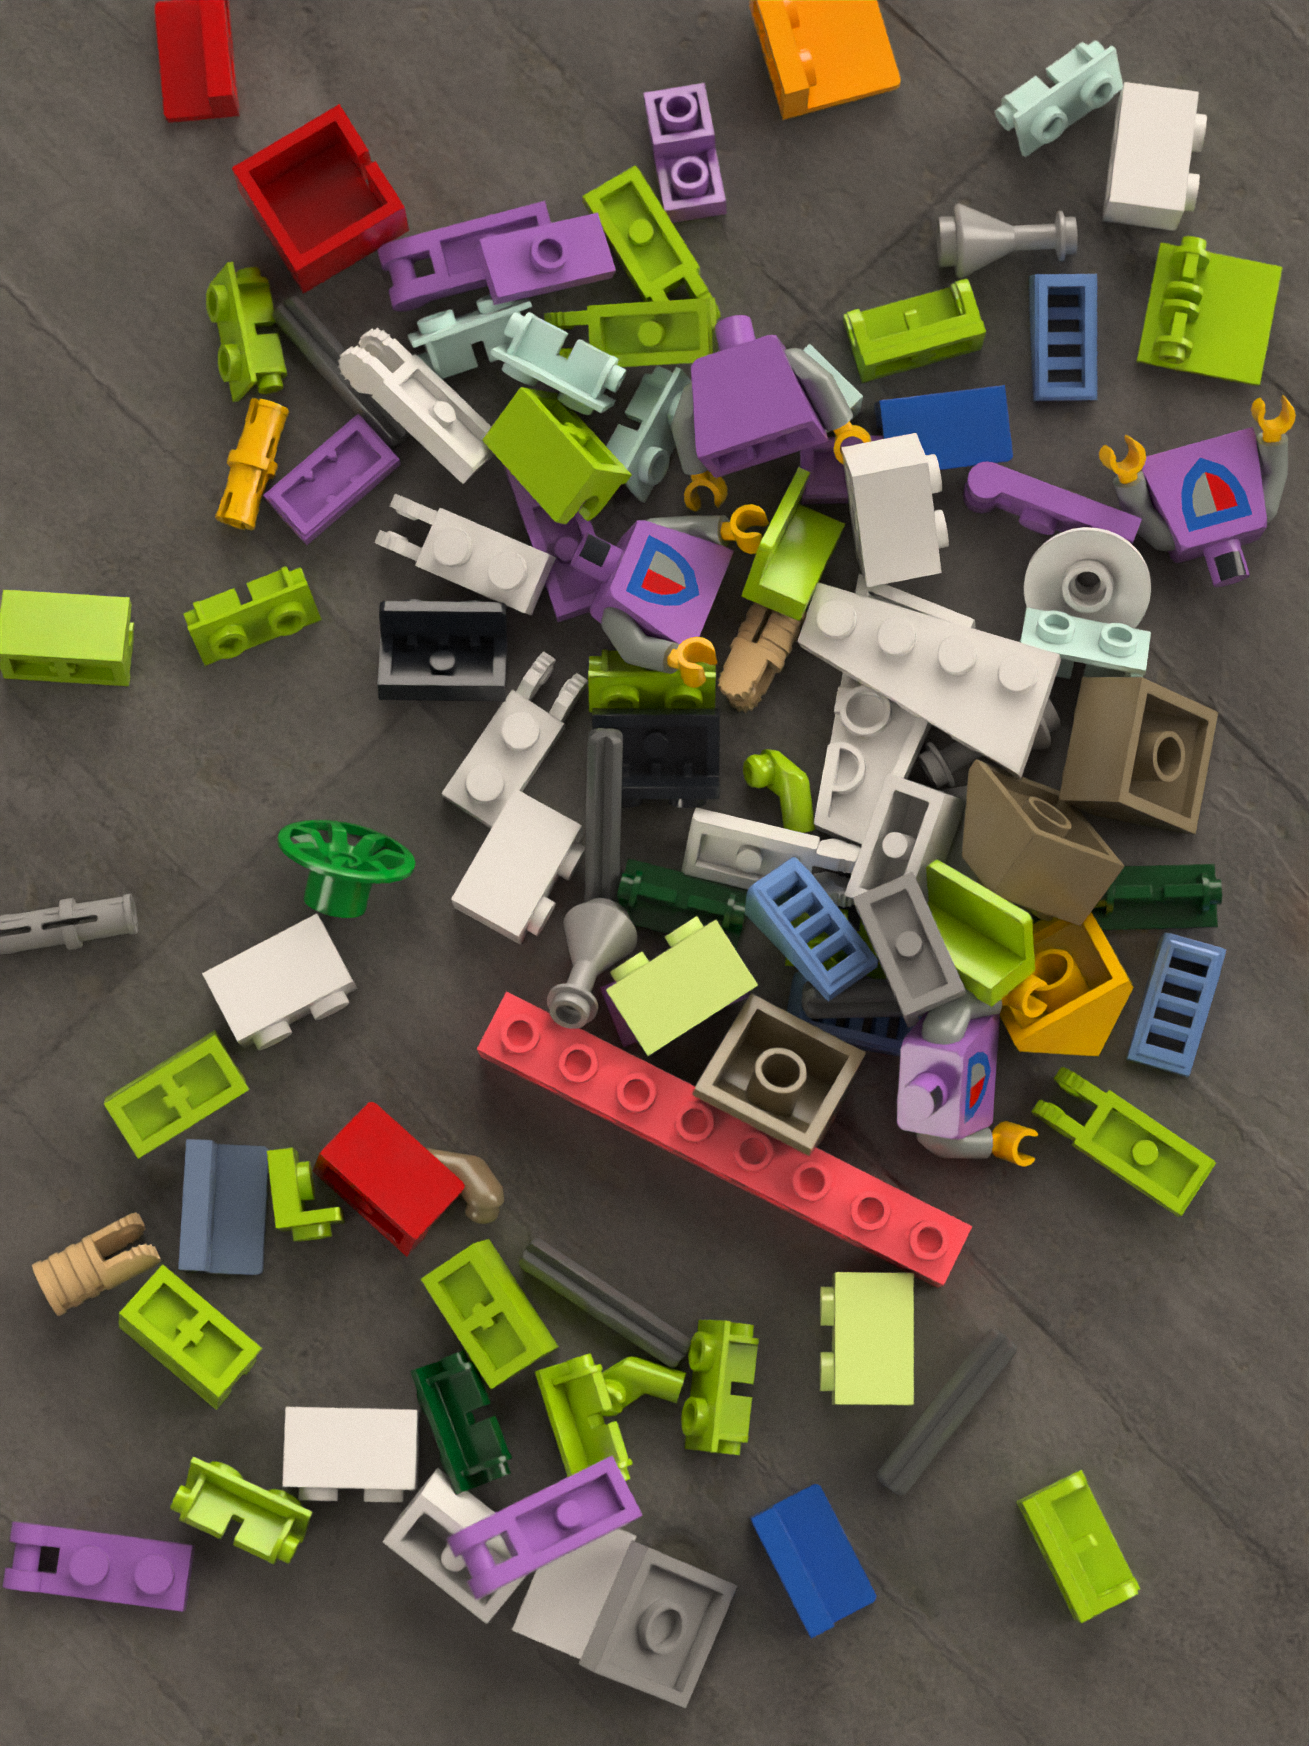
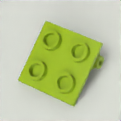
(1209, 313)

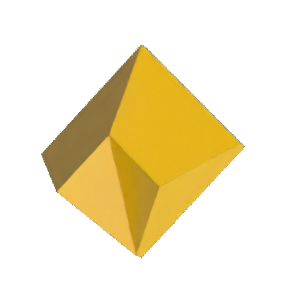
(1081, 994)

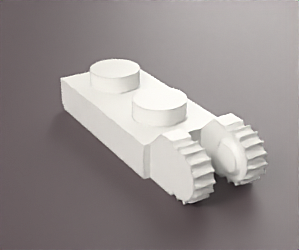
(418, 402)
(473, 556)
(512, 745)
(745, 851)

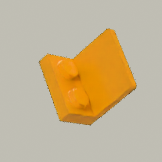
(824, 52)

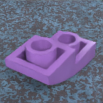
(685, 152)

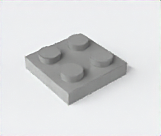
(658, 1624)

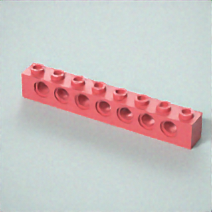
(669, 1116)

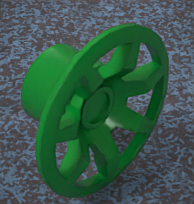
(340, 872)

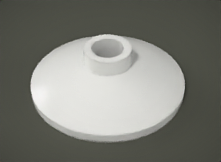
(1123, 575)

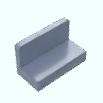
(224, 1208)

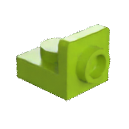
(291, 1186)

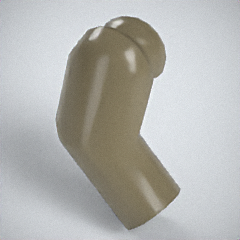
(481, 1187)

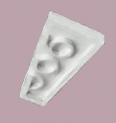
(953, 676)
(870, 737)

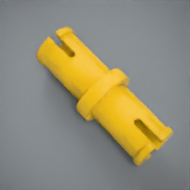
(252, 464)

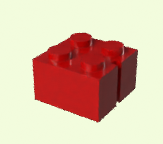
(316, 199)

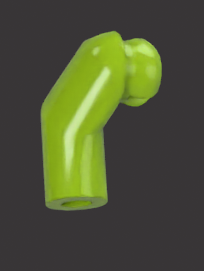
(787, 782)
(637, 1377)

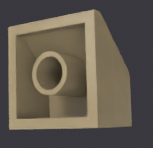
(1138, 753)
(1034, 846)
(780, 1075)

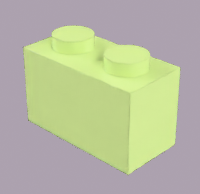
(680, 985)
(869, 1338)

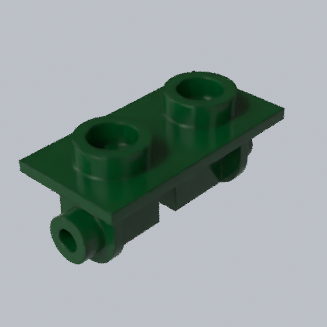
(1161, 898)
(668, 899)
(468, 1450)

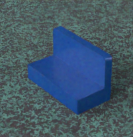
(953, 425)
(813, 1559)

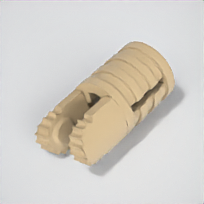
(757, 655)
(82, 1270)

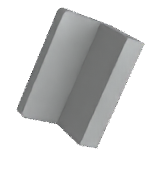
(909, 947)

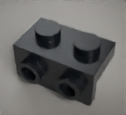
(442, 650)
(666, 753)

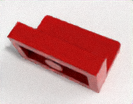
(196, 60)
(388, 1177)

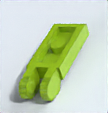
(645, 238)
(646, 330)
(1130, 1144)

